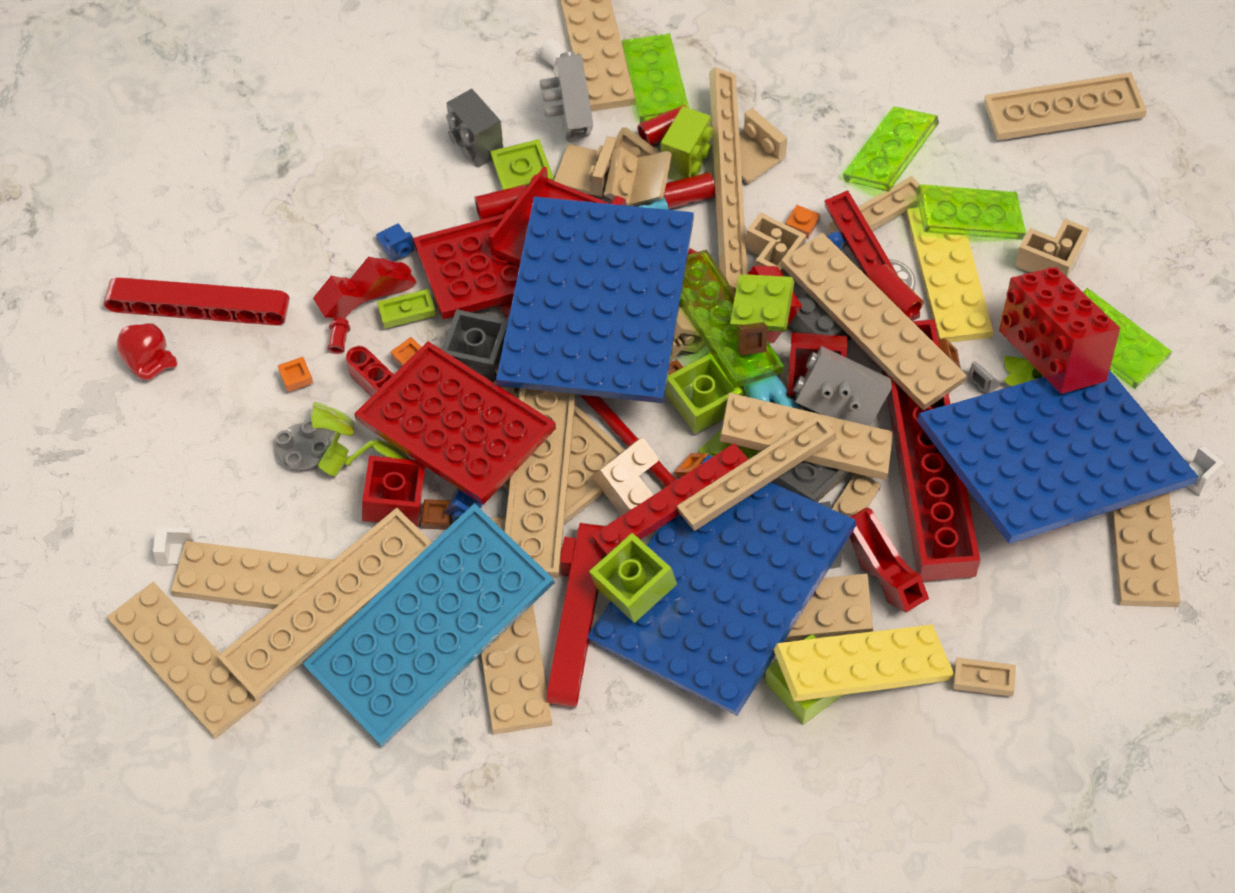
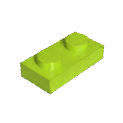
(406, 308)

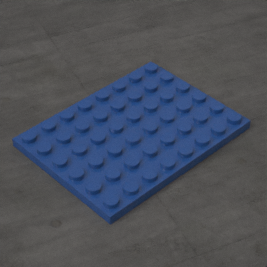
(596, 300)
(1054, 456)
(734, 594)

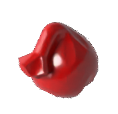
(144, 350)

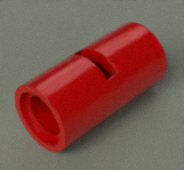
(655, 129)
(689, 190)
(497, 202)
(896, 290)

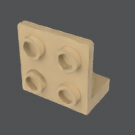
(760, 146)
(586, 168)
(636, 178)

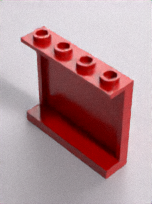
(509, 236)

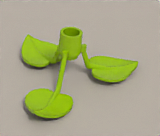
(336, 454)

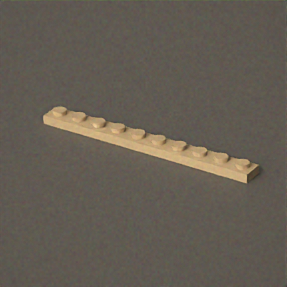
(728, 175)

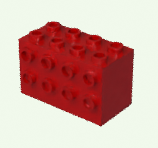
(1059, 329)

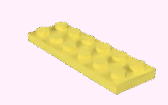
(950, 283)
(863, 662)

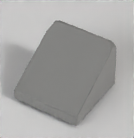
(982, 378)

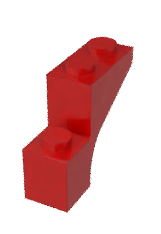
(371, 280)
(880, 558)

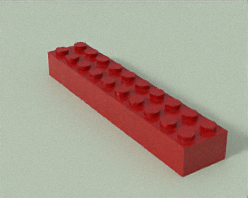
(932, 491)

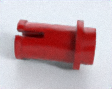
(339, 330)

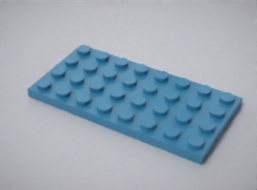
(428, 624)

